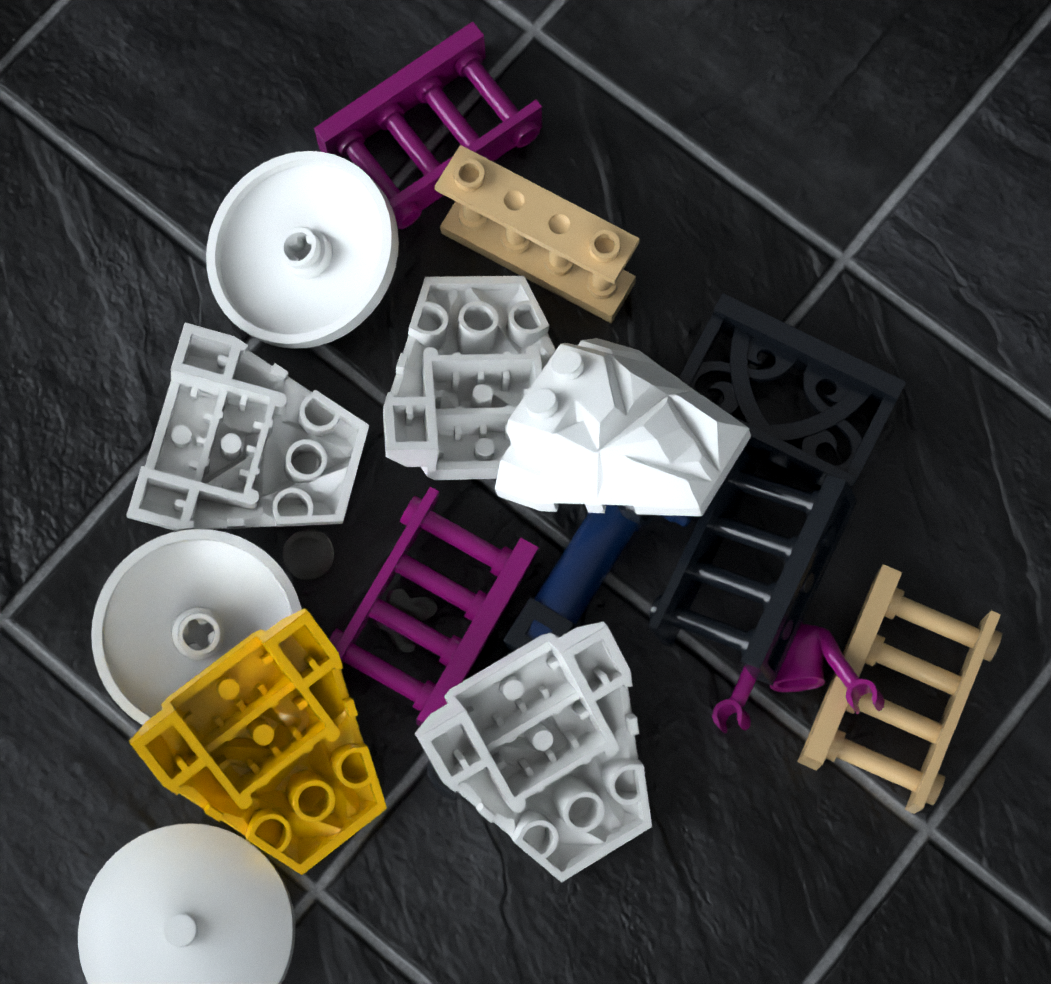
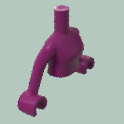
(801, 672)

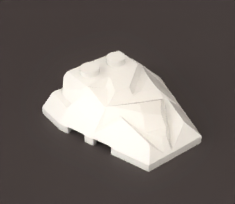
(463, 374)
(616, 432)
(244, 445)
(548, 748)

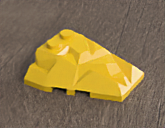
(270, 744)

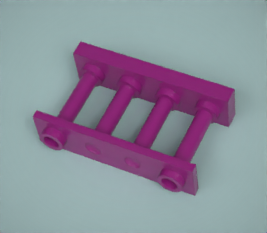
(423, 82)
(480, 608)

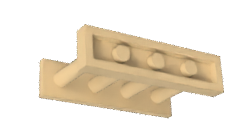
(537, 234)
(868, 647)

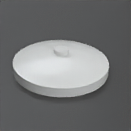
(302, 249)
(180, 610)
(187, 911)

